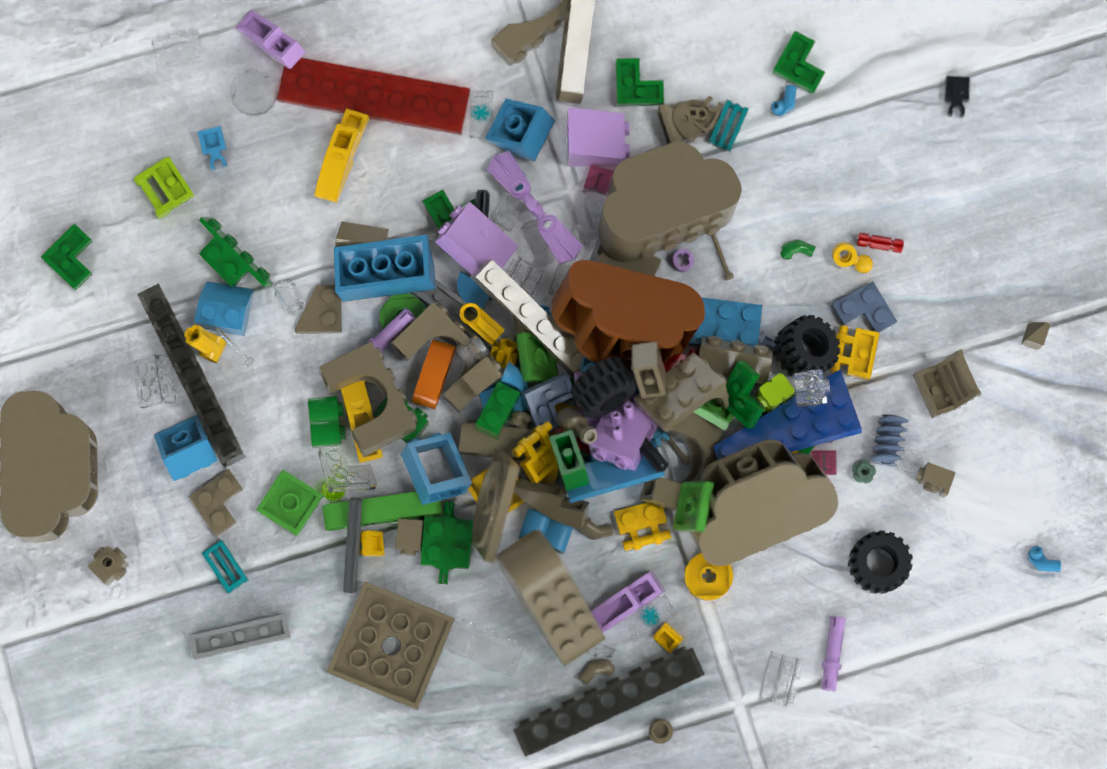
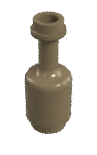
(573, 420)

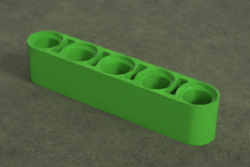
(380, 510)

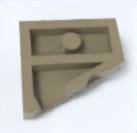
(322, 312)

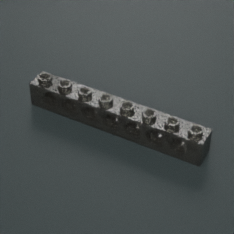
(191, 376)
(690, 671)

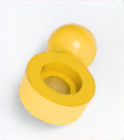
(862, 263)

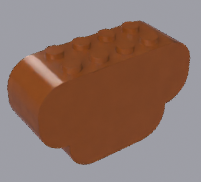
(621, 308)

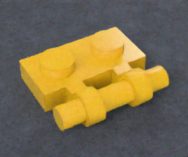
(862, 352)
(538, 461)
(639, 518)

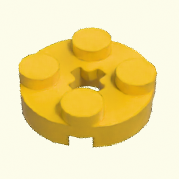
(699, 587)

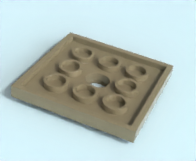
(493, 505)
(361, 653)

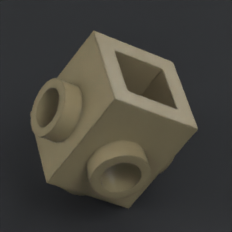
(100, 567)

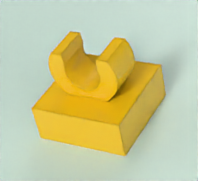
(372, 544)

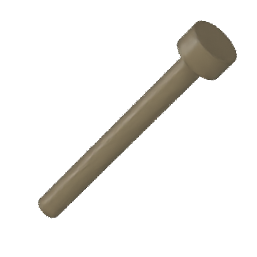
(728, 275)
(685, 460)

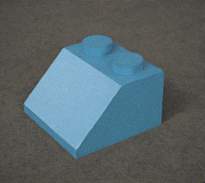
(520, 129)
(224, 308)
(185, 448)

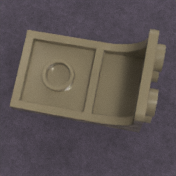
(687, 388)

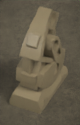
(688, 120)

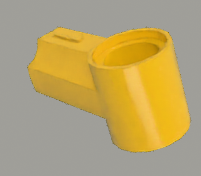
(483, 324)
(208, 344)

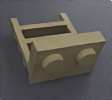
(947, 385)

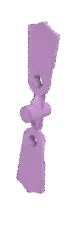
(557, 237)

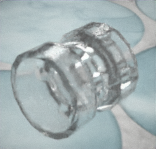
(472, 351)

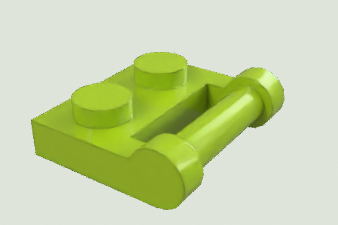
(170, 182)

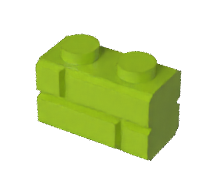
(774, 393)

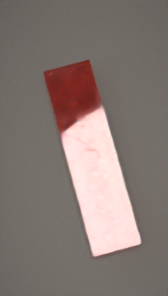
(376, 94)

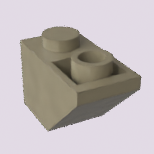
(481, 375)

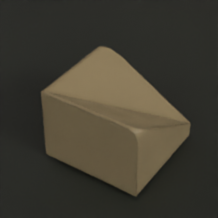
(1036, 334)

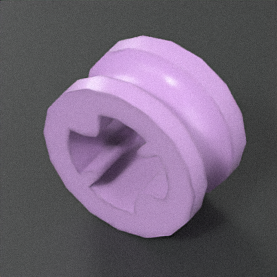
(690, 260)

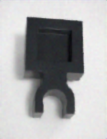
(957, 91)

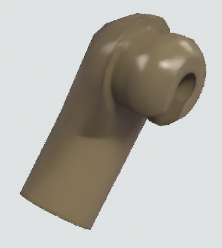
(520, 418)
(594, 532)
(597, 667)

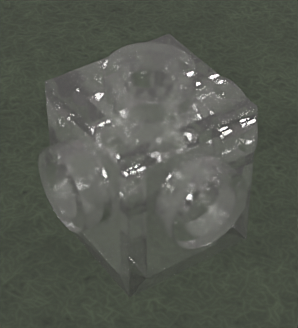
(811, 388)

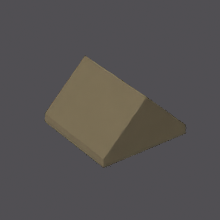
(357, 234)

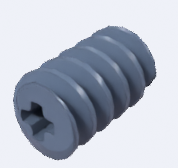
(889, 440)

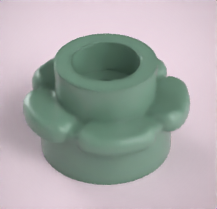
(857, 471)

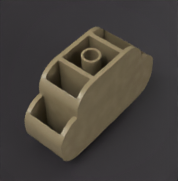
(666, 201)
(45, 467)
(762, 500)
(550, 596)

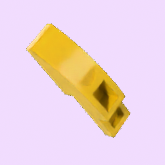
(340, 154)
(359, 412)

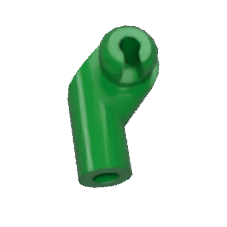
(795, 246)

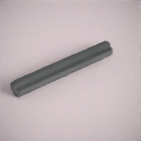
(352, 545)

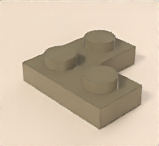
(210, 501)

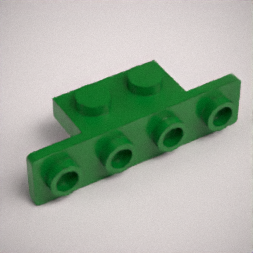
(228, 258)

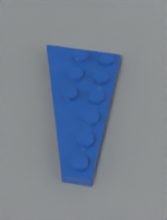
(802, 425)

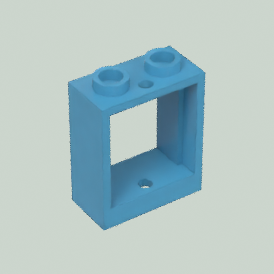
(435, 492)

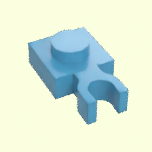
(212, 143)

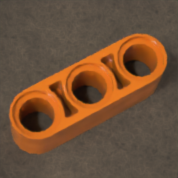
(433, 374)

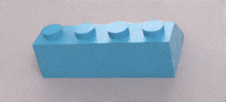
(384, 268)
(608, 477)

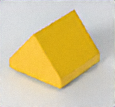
(668, 637)

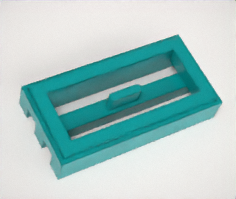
(736, 108)
(236, 584)

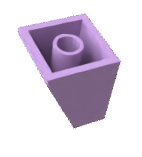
(596, 138)

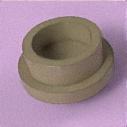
(660, 731)

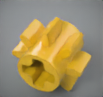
(505, 352)

